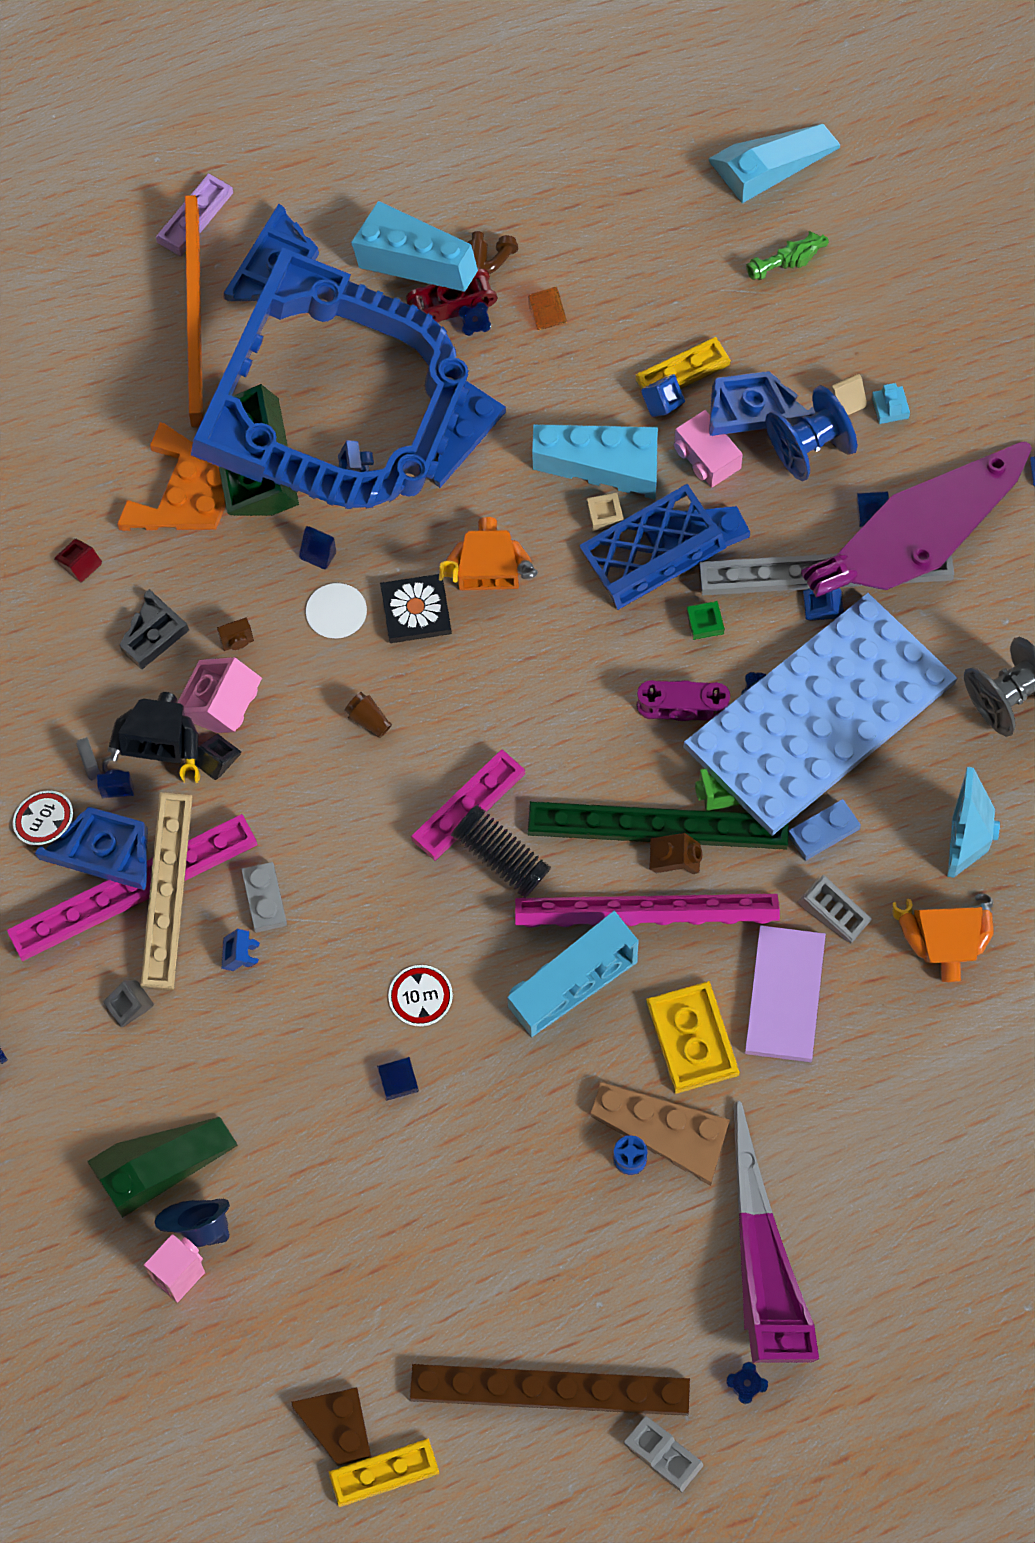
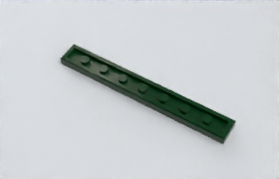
(642, 824)

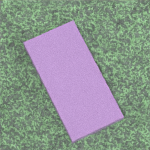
(785, 994)

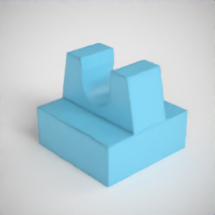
(890, 404)

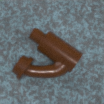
(505, 246)

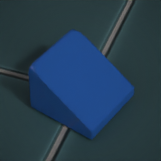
(663, 396)
(823, 607)

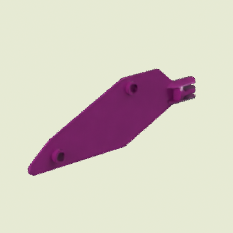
(921, 525)

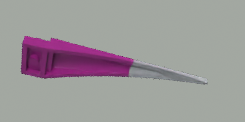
(772, 1301)

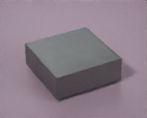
(88, 758)

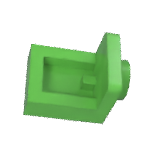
(712, 792)

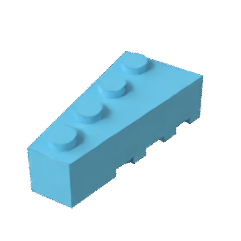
(413, 250)
(599, 454)
(574, 974)

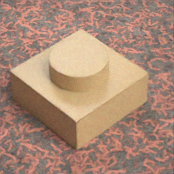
(604, 511)

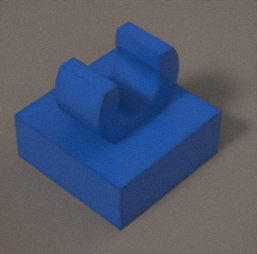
(353, 459)
(236, 950)

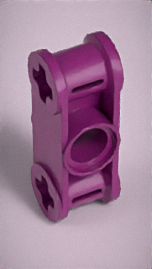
(682, 700)

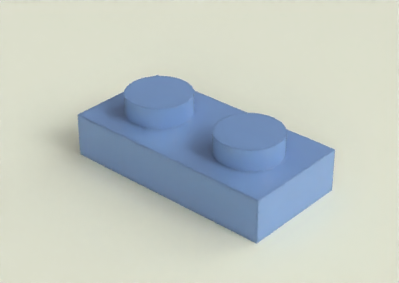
(824, 829)

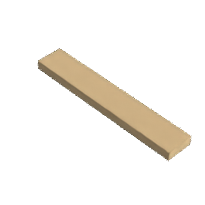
(166, 891)

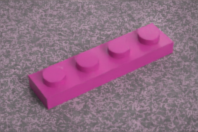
(483, 789)

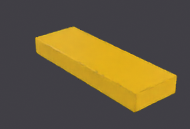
(688, 365)
(383, 1472)

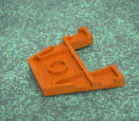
(192, 497)

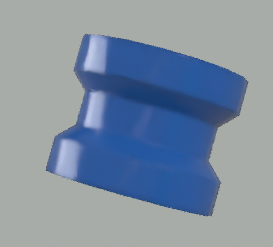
(631, 1148)

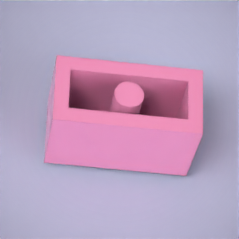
(711, 456)
(175, 1267)

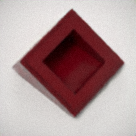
(78, 560)

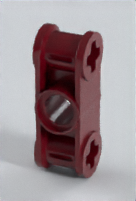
(435, 297)

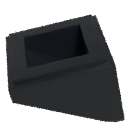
(216, 756)

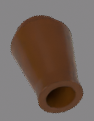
(367, 714)

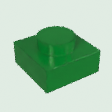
(705, 620)

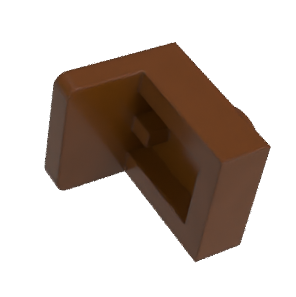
(675, 853)

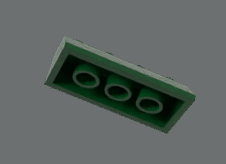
(246, 495)

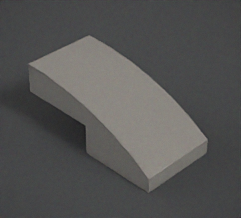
(663, 1454)

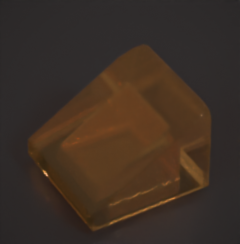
(547, 308)

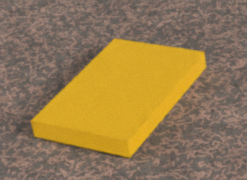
(692, 1037)

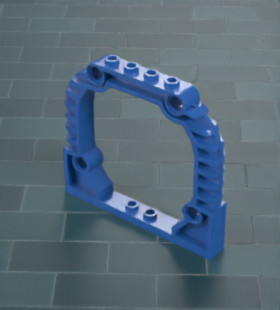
(298, 287)

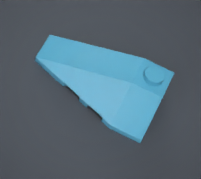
(765, 161)
(972, 824)

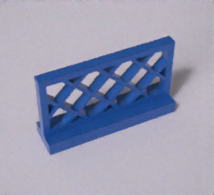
(659, 568)

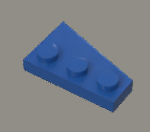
(727, 519)

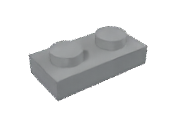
(264, 897)

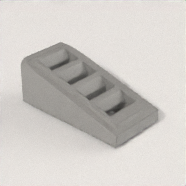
(833, 893)

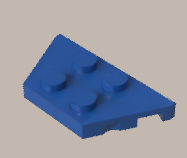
(256, 268)
(744, 400)
(102, 847)

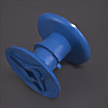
(811, 432)

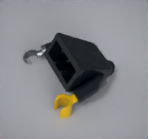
(156, 732)

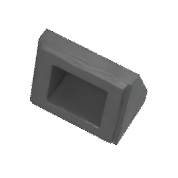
(128, 1002)

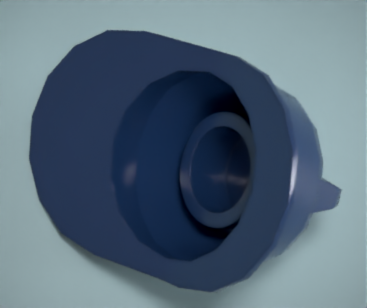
(197, 1220)

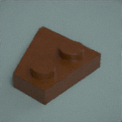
(337, 1424)

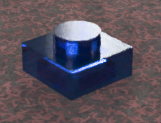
(869, 504)
(115, 784)
(398, 1078)

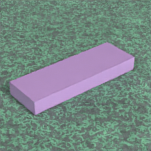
(211, 197)

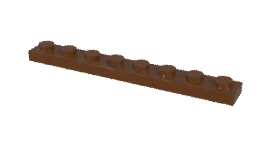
(550, 1389)

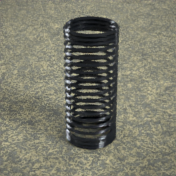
(525, 883)

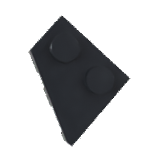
(152, 631)

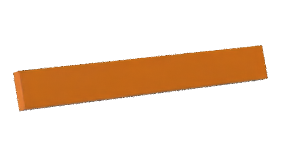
(194, 311)

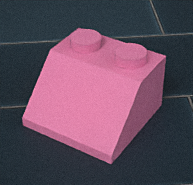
(219, 694)

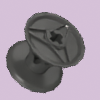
(1012, 687)

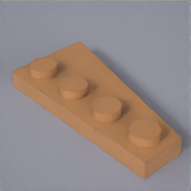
(671, 1130)

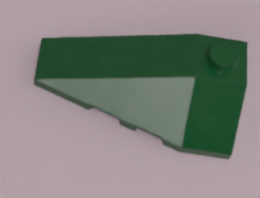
(151, 1164)

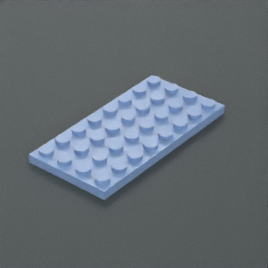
(819, 713)

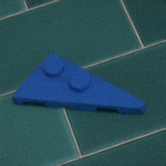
(473, 424)

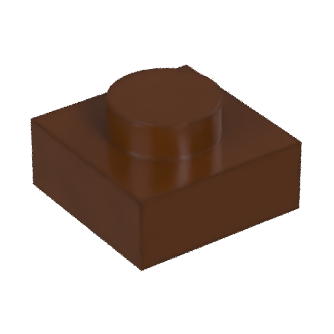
(235, 634)

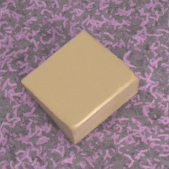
(850, 394)

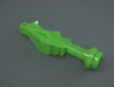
(794, 254)

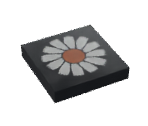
(415, 608)

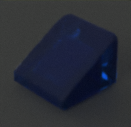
(317, 548)

